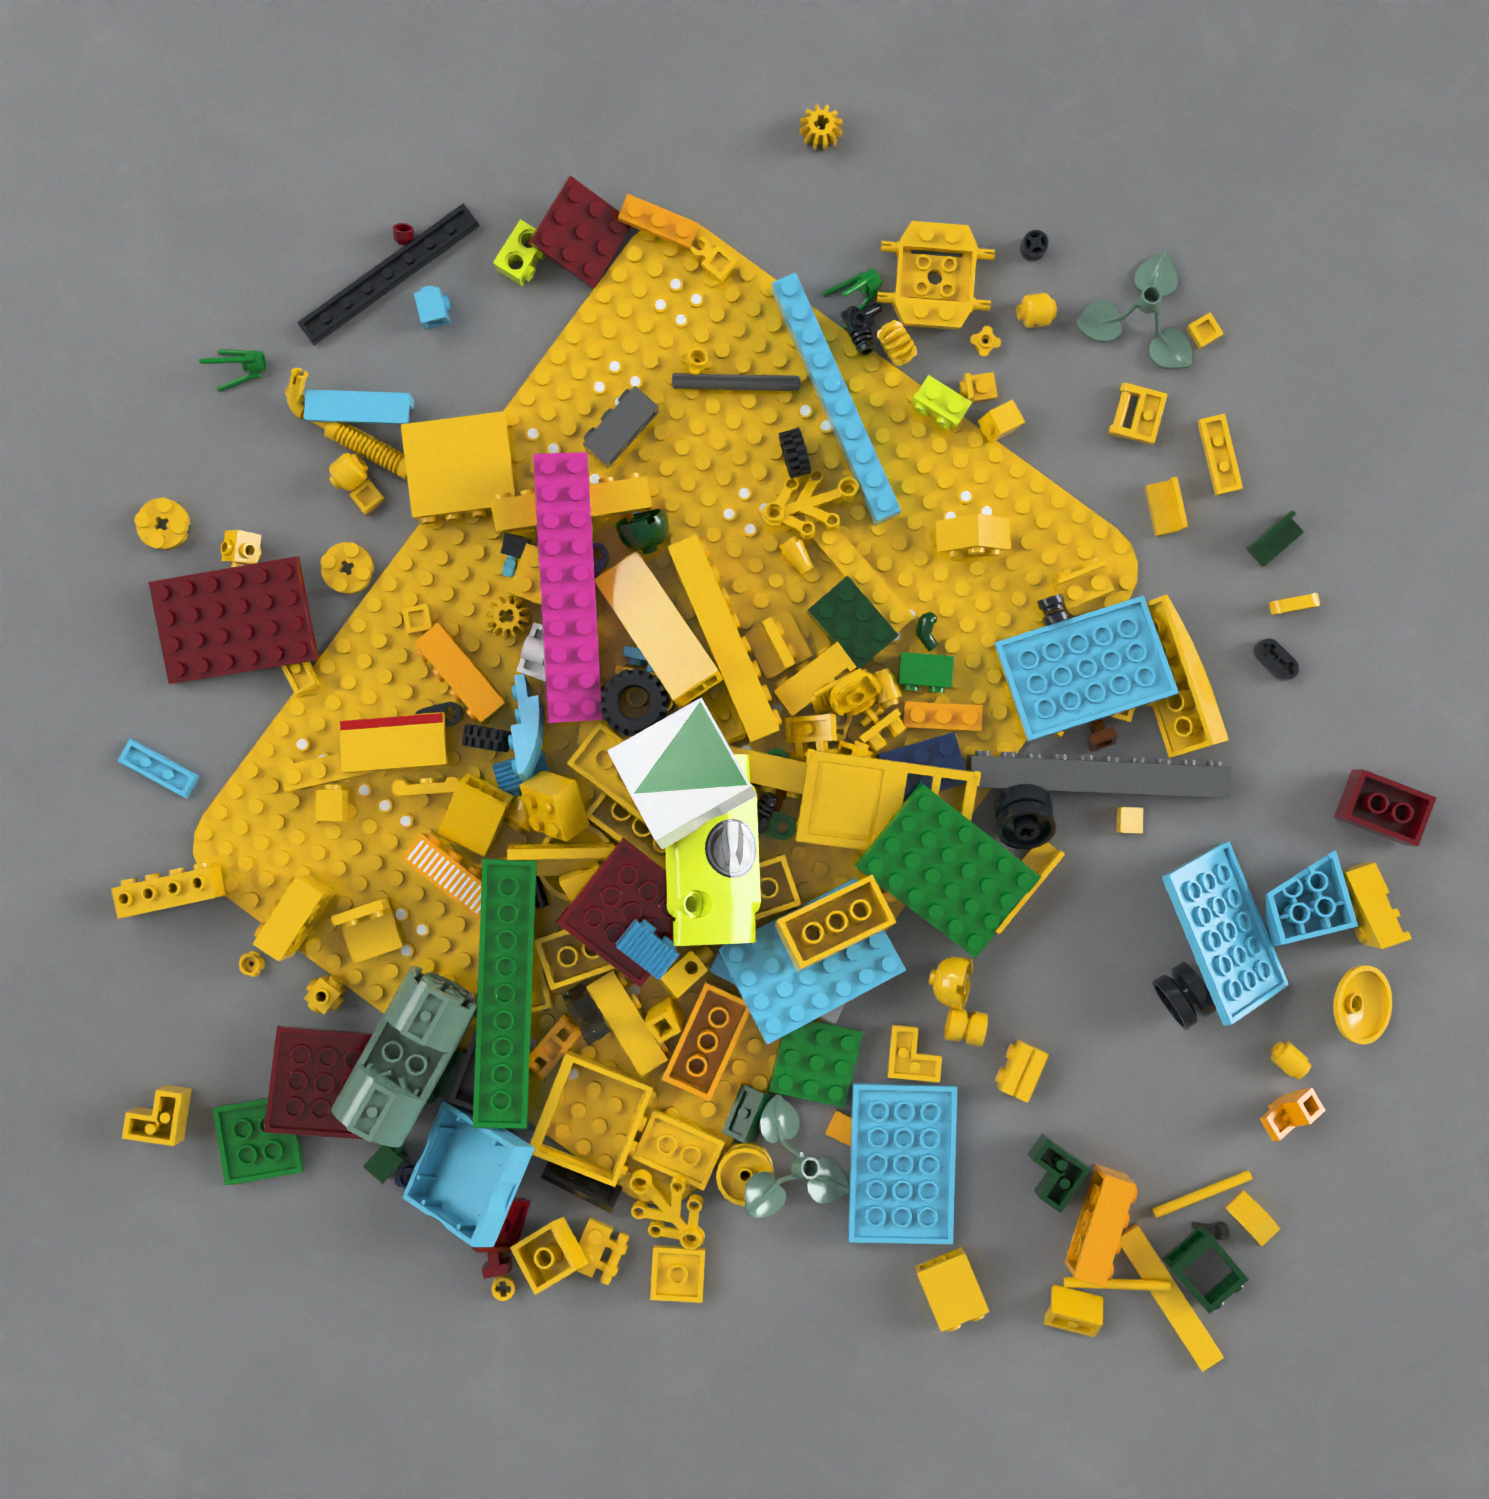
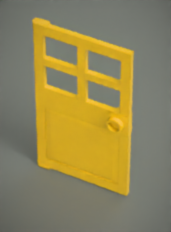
(855, 797)

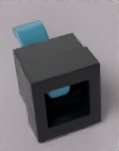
(513, 546)

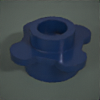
(402, 1179)

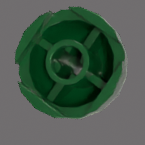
(644, 530)

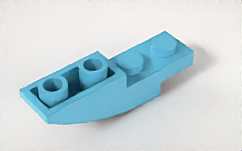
(529, 732)

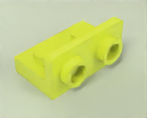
(940, 403)

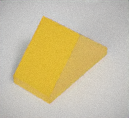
(1252, 1218)

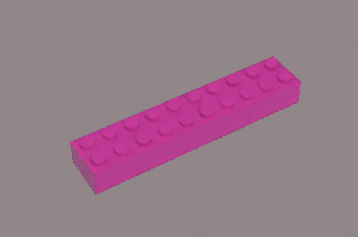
(567, 587)

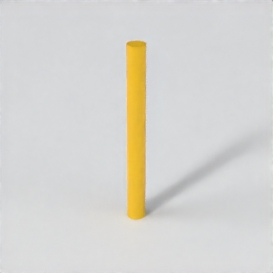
(1201, 1194)
(1121, 1284)

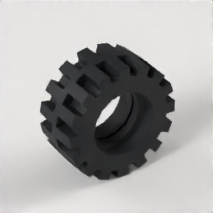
(486, 738)

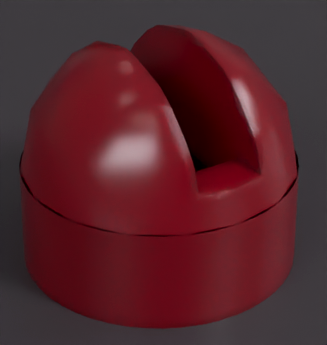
(403, 233)

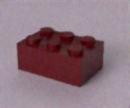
(1385, 807)

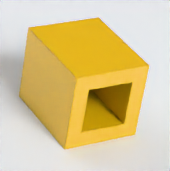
(1001, 421)
(331, 803)
(664, 1020)

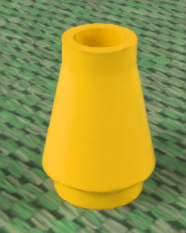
(796, 553)

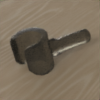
(1220, 1229)

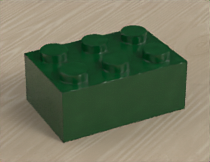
(853, 622)

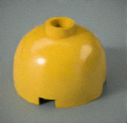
(952, 981)

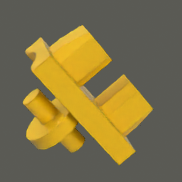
(891, 721)

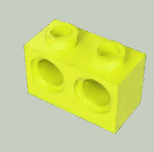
(516, 251)

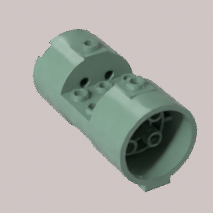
(404, 1058)

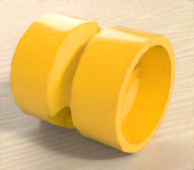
(966, 1026)

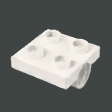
(533, 654)

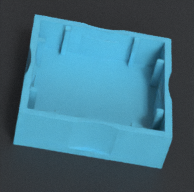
(468, 1175)

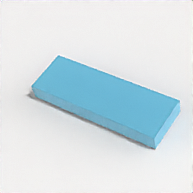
(158, 768)

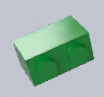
(925, 670)

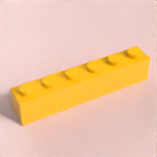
(606, 500)

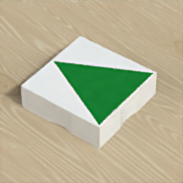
(681, 773)

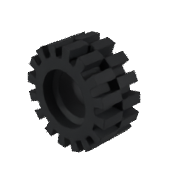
(795, 453)

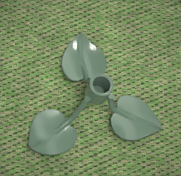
(1155, 280)
(825, 1178)

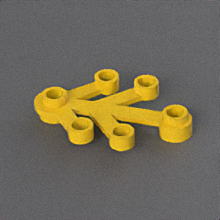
(807, 505)
(668, 1212)

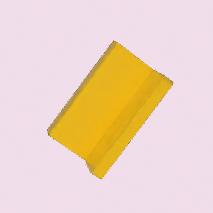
(1166, 507)
(1075, 1311)

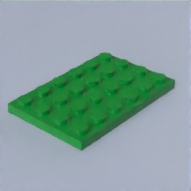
(947, 870)

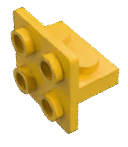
(778, 644)

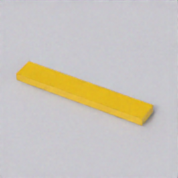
(1171, 1302)

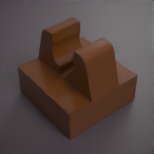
(1101, 736)

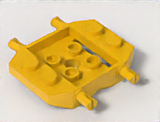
(950, 301)

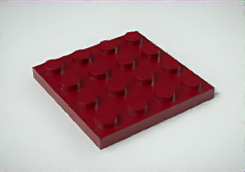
(618, 892)
(307, 1079)

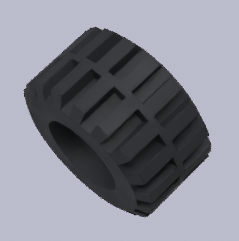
(624, 681)

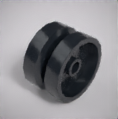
(1024, 816)
(1184, 995)

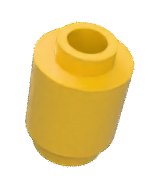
(889, 688)
(1290, 1059)

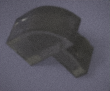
(586, 1013)

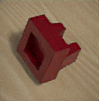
(496, 1265)

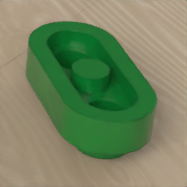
(773, 831)

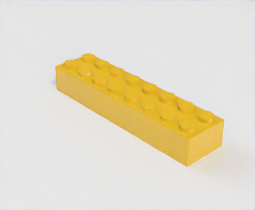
(723, 638)

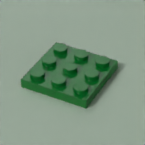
(816, 1063)
(250, 1152)

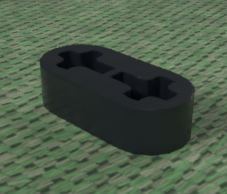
(1280, 655)
(444, 708)

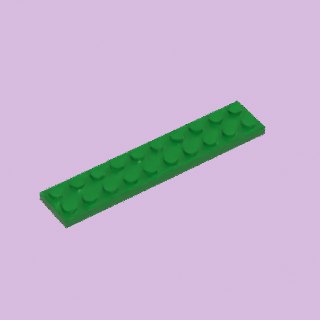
(504, 993)

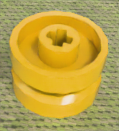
(740, 1158)

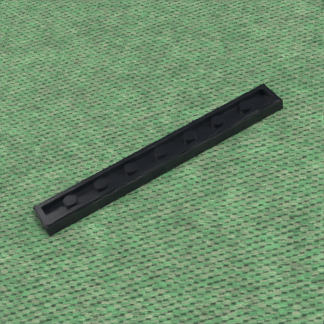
(388, 274)

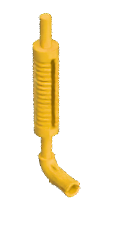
(344, 433)

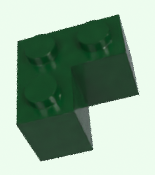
(1063, 1172)

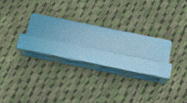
(357, 407)

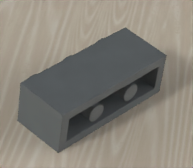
(620, 426)

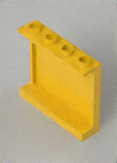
(457, 465)

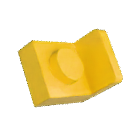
(978, 387)

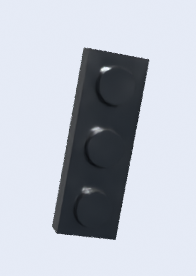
(582, 1186)

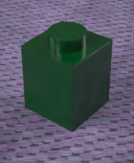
(385, 1162)

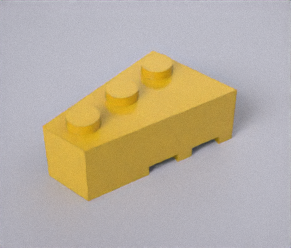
(826, 668)

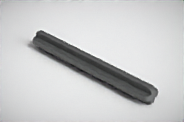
(736, 382)

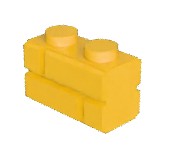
(1021, 1070)

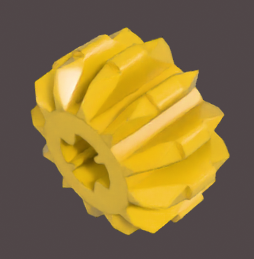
(820, 117)
(896, 343)
(508, 626)

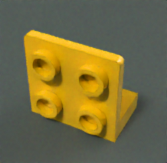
(369, 930)

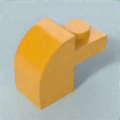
(1291, 1110)

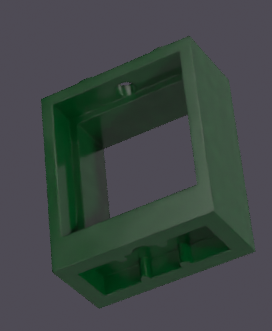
(1191, 1249)

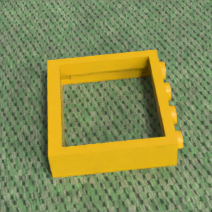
(574, 1163)

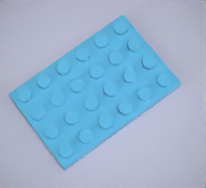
(1086, 668)
(1225, 932)
(789, 999)
(902, 1163)

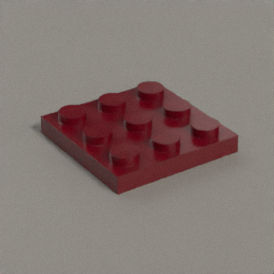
(580, 232)

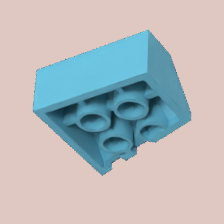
(1310, 903)

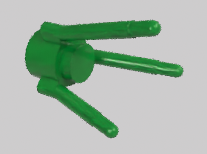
(864, 282)
(251, 361)

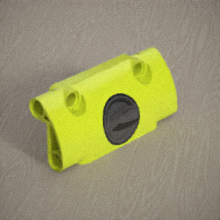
(716, 878)

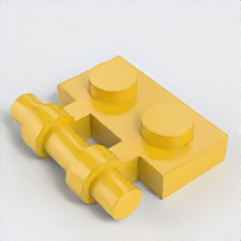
(810, 729)
(593, 1242)

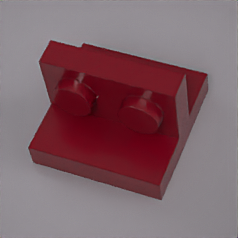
(511, 1228)

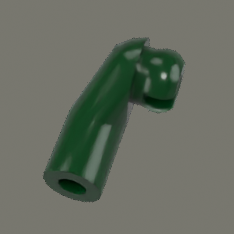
(924, 630)

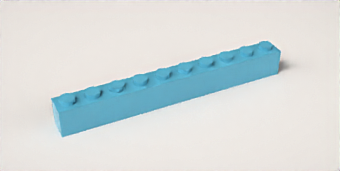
(835, 399)

